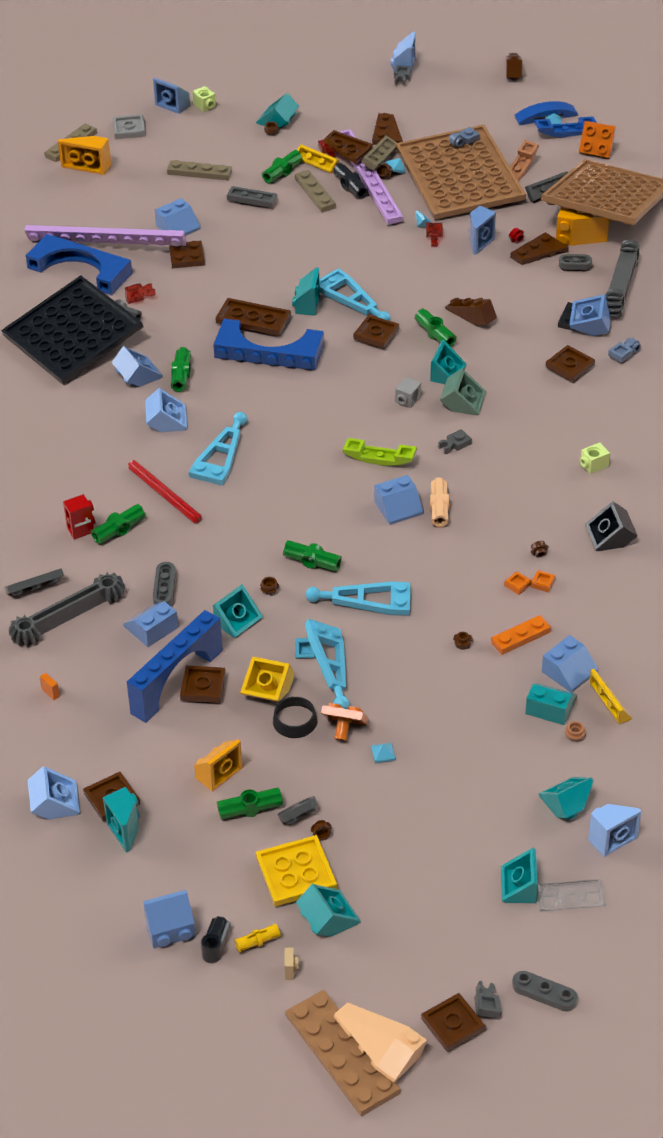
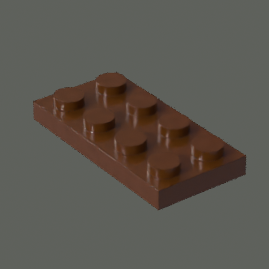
(255, 316)

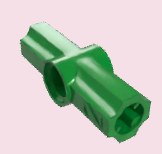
(282, 166)
(435, 327)
(180, 369)
(118, 524)
(312, 555)
(249, 803)

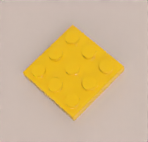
(293, 868)

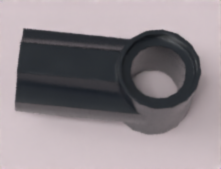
(214, 939)

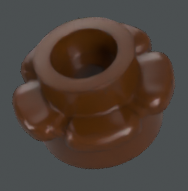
(271, 128)
(381, 170)
(539, 548)
(269, 585)
(462, 640)
(323, 833)

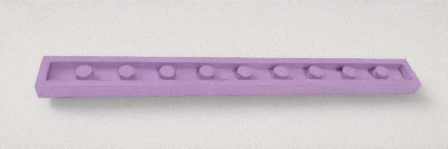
(377, 190)
(108, 235)

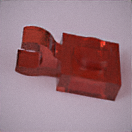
(325, 148)
(434, 231)
(137, 292)

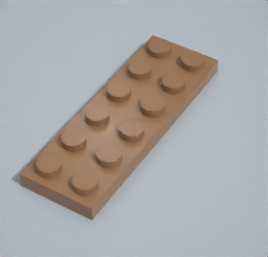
(340, 1054)

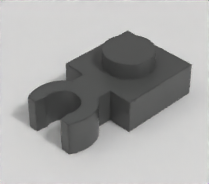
(402, 73)
(456, 440)
(487, 1003)

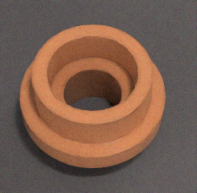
(575, 731)

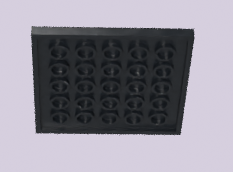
(72, 329)

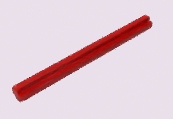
(164, 491)

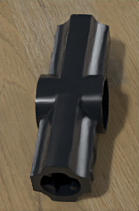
(350, 180)

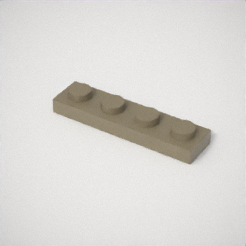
(83, 131)
(379, 153)
(199, 170)
(315, 191)

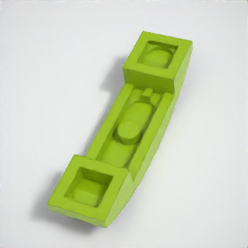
(376, 455)

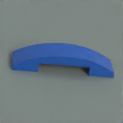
(542, 109)
(563, 129)

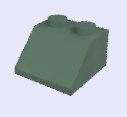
(462, 394)

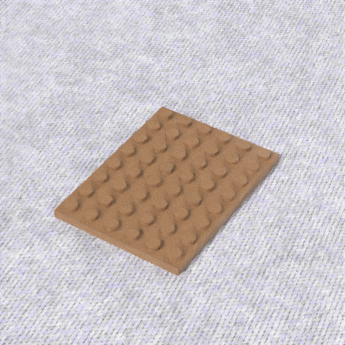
(460, 177)
(606, 192)

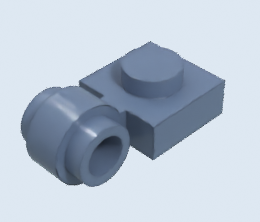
(467, 135)
(623, 351)

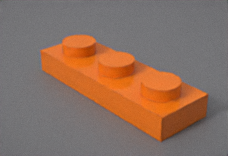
(520, 634)

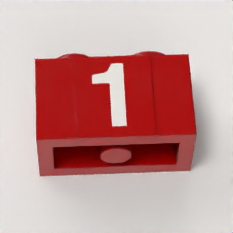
(79, 516)

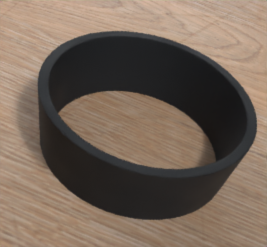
(294, 731)

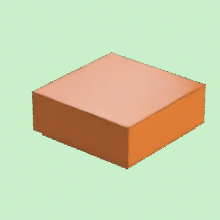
(543, 581)
(517, 583)
(49, 686)

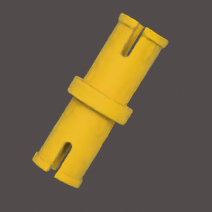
(257, 937)

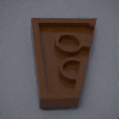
(385, 126)
(348, 146)

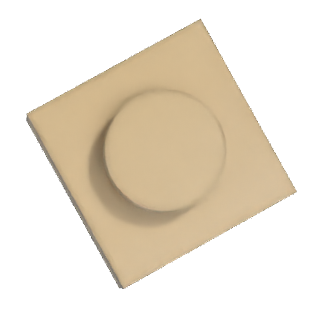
(291, 963)

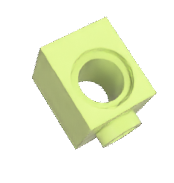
(204, 99)
(594, 458)

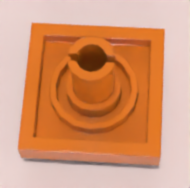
(597, 139)
(344, 718)

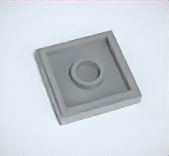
(129, 126)

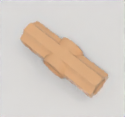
(439, 502)

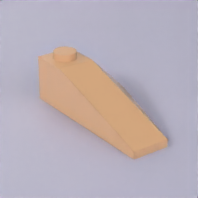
(388, 1043)

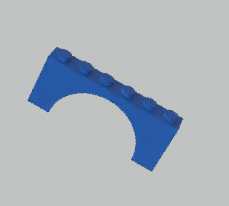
(54, 250)
(300, 354)
(146, 685)

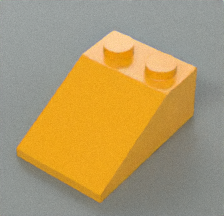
(85, 154)
(581, 228)

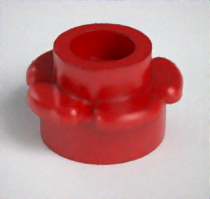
(516, 235)

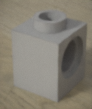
(408, 392)

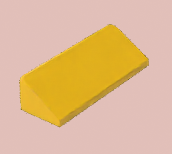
(317, 159)
(608, 697)

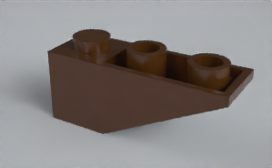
(513, 66)
(475, 311)

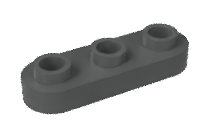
(164, 583)
(552, 996)

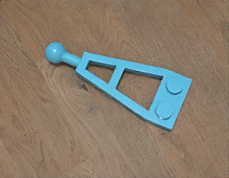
(337, 279)
(214, 473)
(398, 603)
(326, 634)

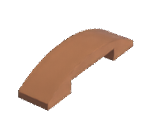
(525, 157)

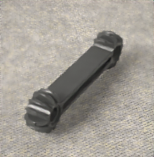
(622, 277)
(29, 629)

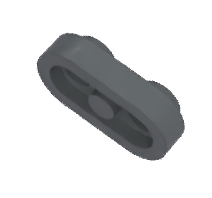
(575, 262)
(305, 806)

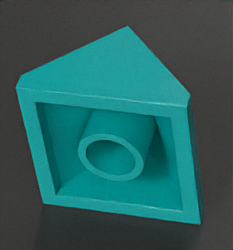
(445, 363)
(236, 611)
(520, 878)

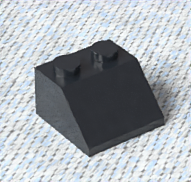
(611, 528)

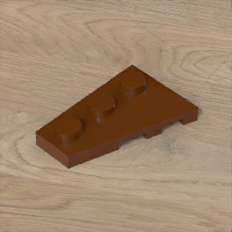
(538, 247)

